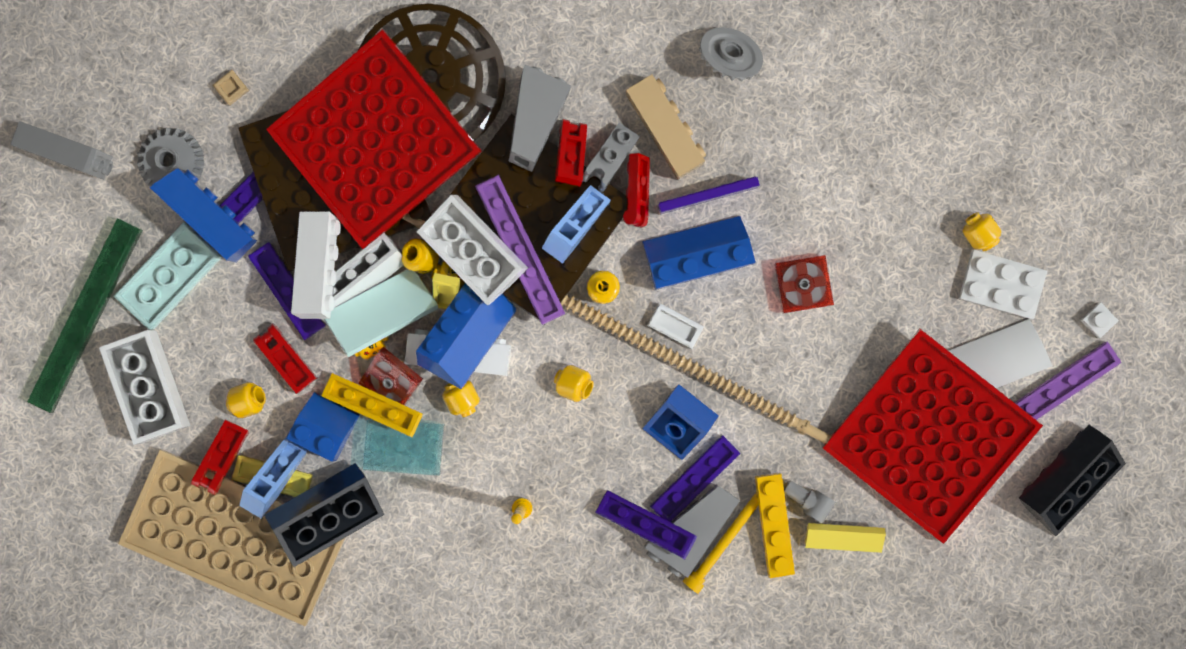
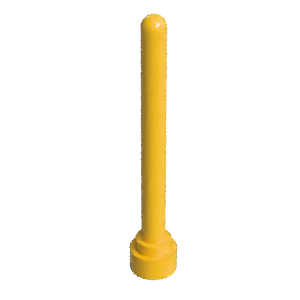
(521, 509)
(696, 579)

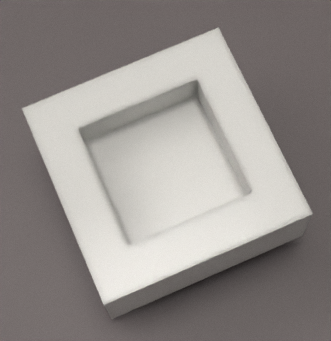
(1099, 320)

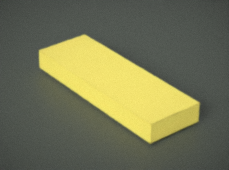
(248, 467)
(845, 537)

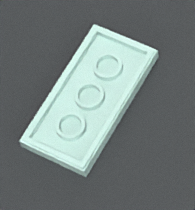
(167, 276)
(380, 312)

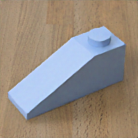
(575, 224)
(272, 478)

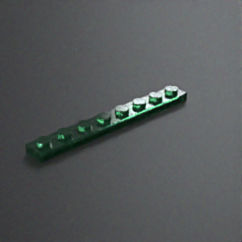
(85, 316)

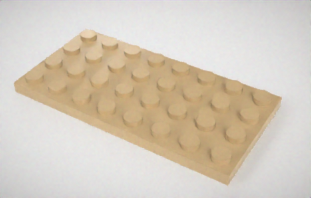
(222, 541)

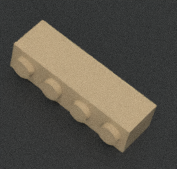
(665, 126)

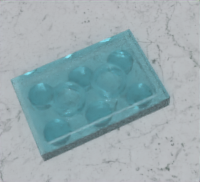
(396, 452)

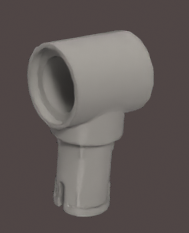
(814, 503)

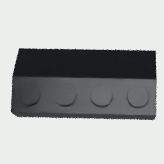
(1072, 479)
(324, 514)

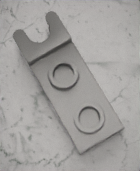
(611, 155)

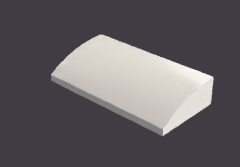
(472, 249)
(1005, 354)

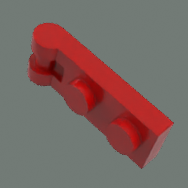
(571, 153)
(638, 190)
(285, 359)
(220, 456)

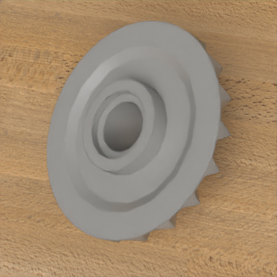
(731, 53)
(167, 141)

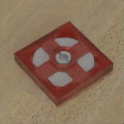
(804, 284)
(390, 377)

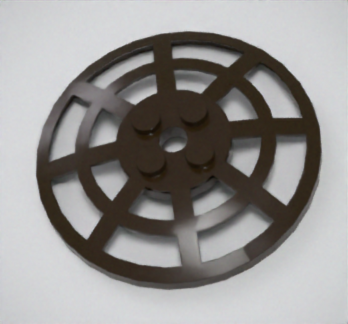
(443, 62)

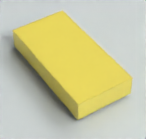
(445, 289)

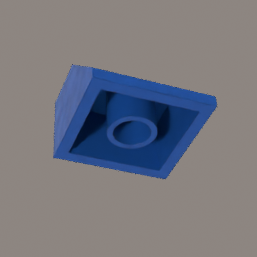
(680, 422)
(323, 427)

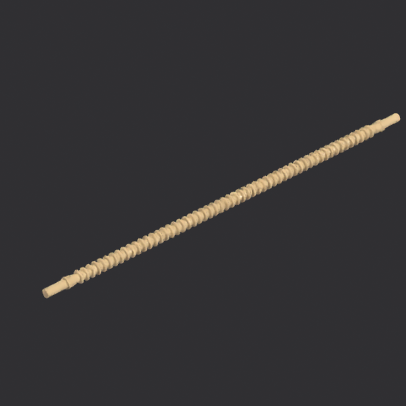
(802, 426)

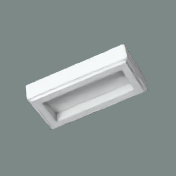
(675, 326)

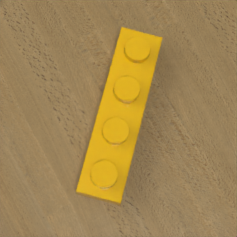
(372, 405)
(774, 525)

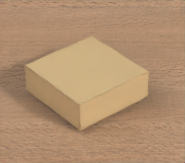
(230, 87)

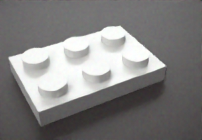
(1002, 284)

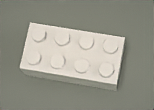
(144, 386)

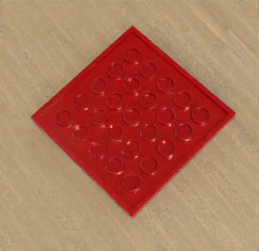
(373, 139)
(932, 436)

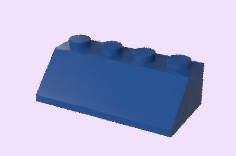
(204, 214)
(698, 252)
(463, 336)

